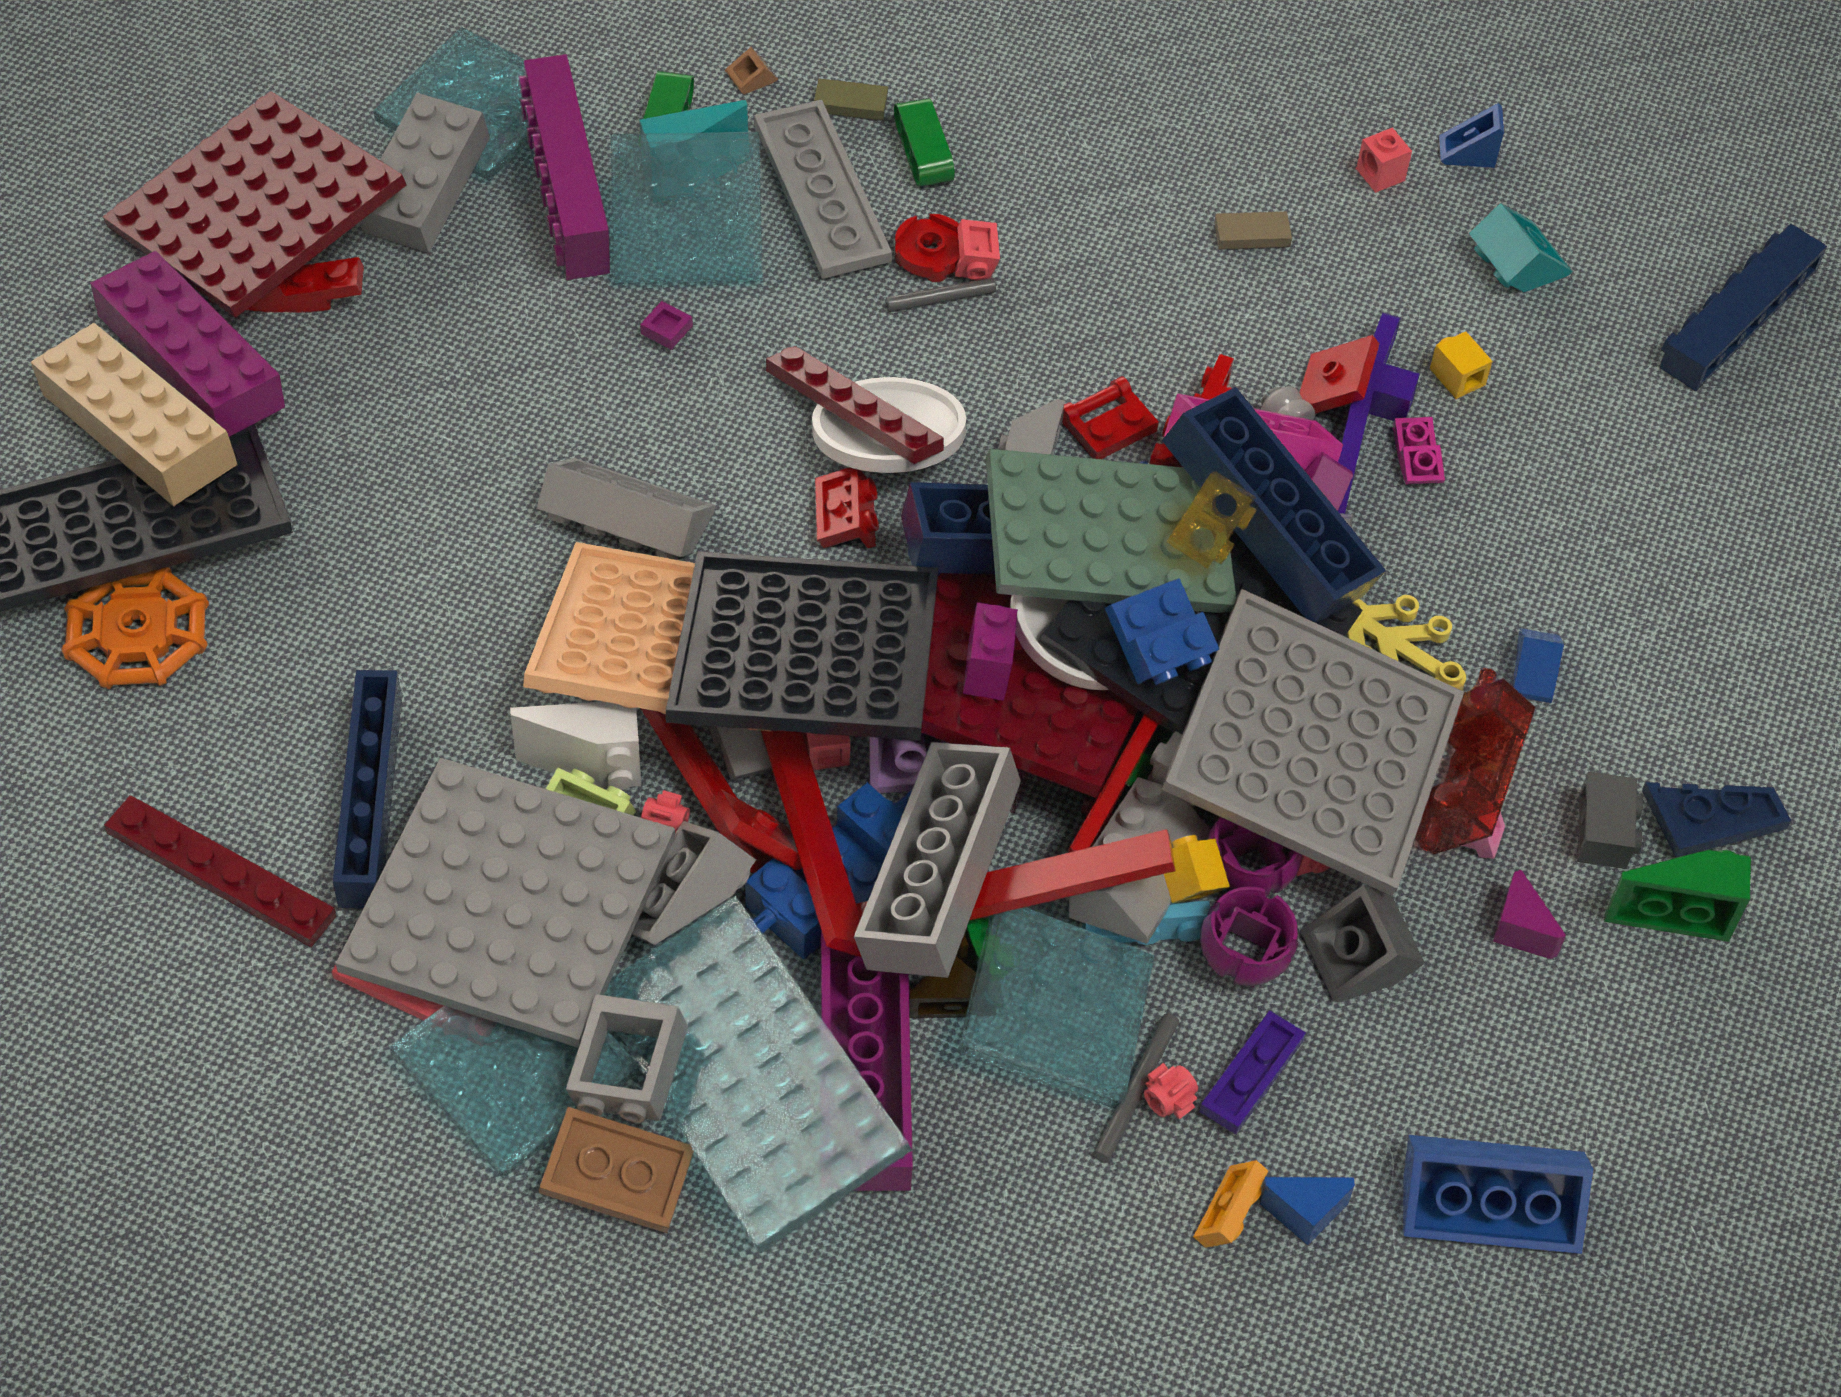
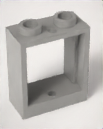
(636, 1018)

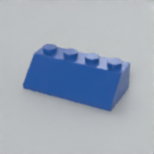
(1496, 1194)

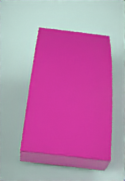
(1417, 450)

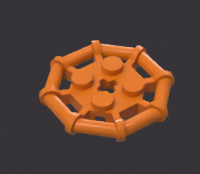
(140, 644)

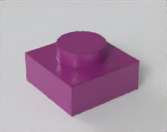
(666, 325)

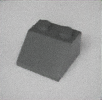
(1362, 944)

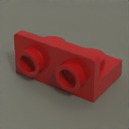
(846, 508)

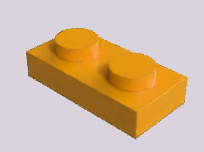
(1231, 1204)

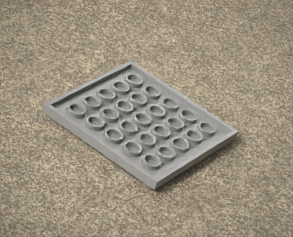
(1314, 742)
(507, 901)

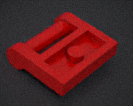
(1113, 428)

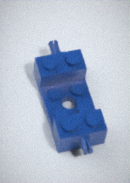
(781, 894)

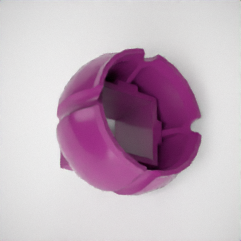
(1238, 841)
(1257, 919)

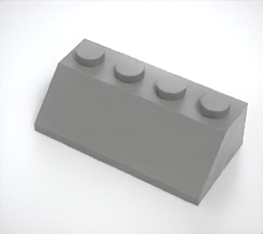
(623, 507)
(1139, 905)

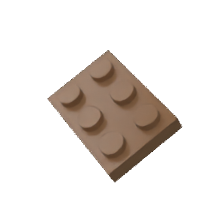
(617, 1169)

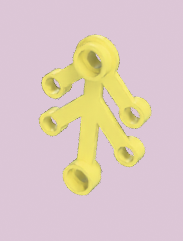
(1398, 638)

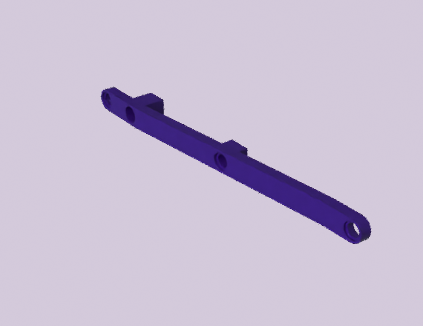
(1387, 396)

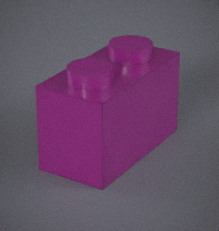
(990, 651)

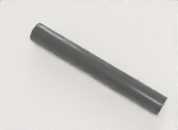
(940, 294)

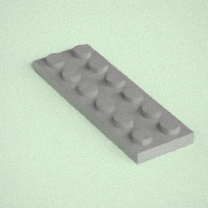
(822, 189)

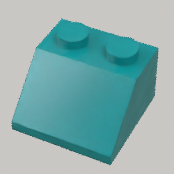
(1517, 250)

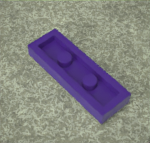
(1252, 1072)

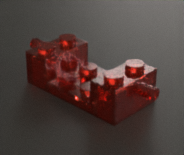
(1487, 748)

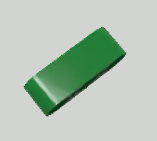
(670, 94)
(924, 142)

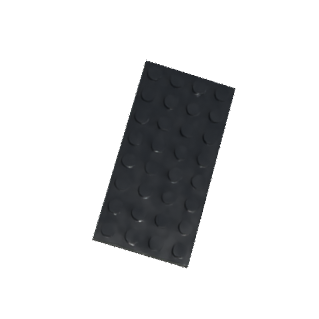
(113, 525)

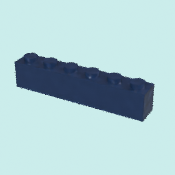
(1741, 306)
(367, 786)

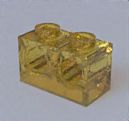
(1204, 514)

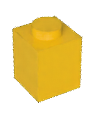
(1460, 364)
(1197, 870)

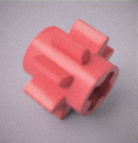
(666, 810)
(1171, 1091)

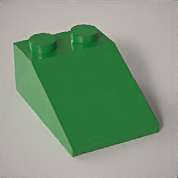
(1685, 895)

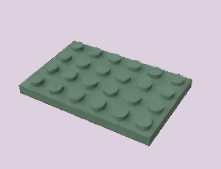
(1096, 530)

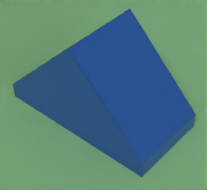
(1474, 140)
(1537, 664)
(1306, 1203)

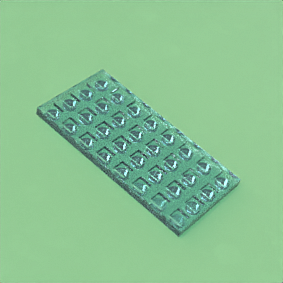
(759, 1077)

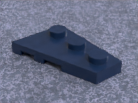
(1714, 817)

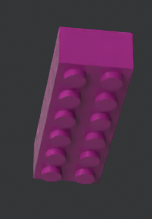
(564, 167)
(187, 342)
(872, 1025)

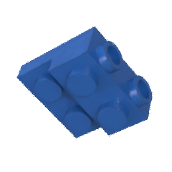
(1161, 633)

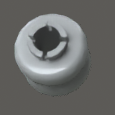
(1287, 402)

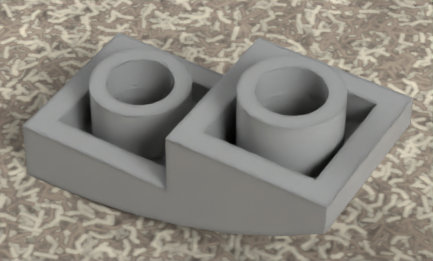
(742, 751)

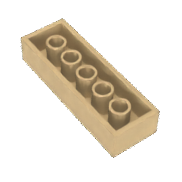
(134, 413)

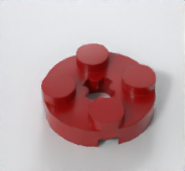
(923, 261)

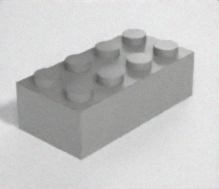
(436, 155)

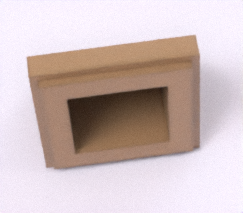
(750, 72)

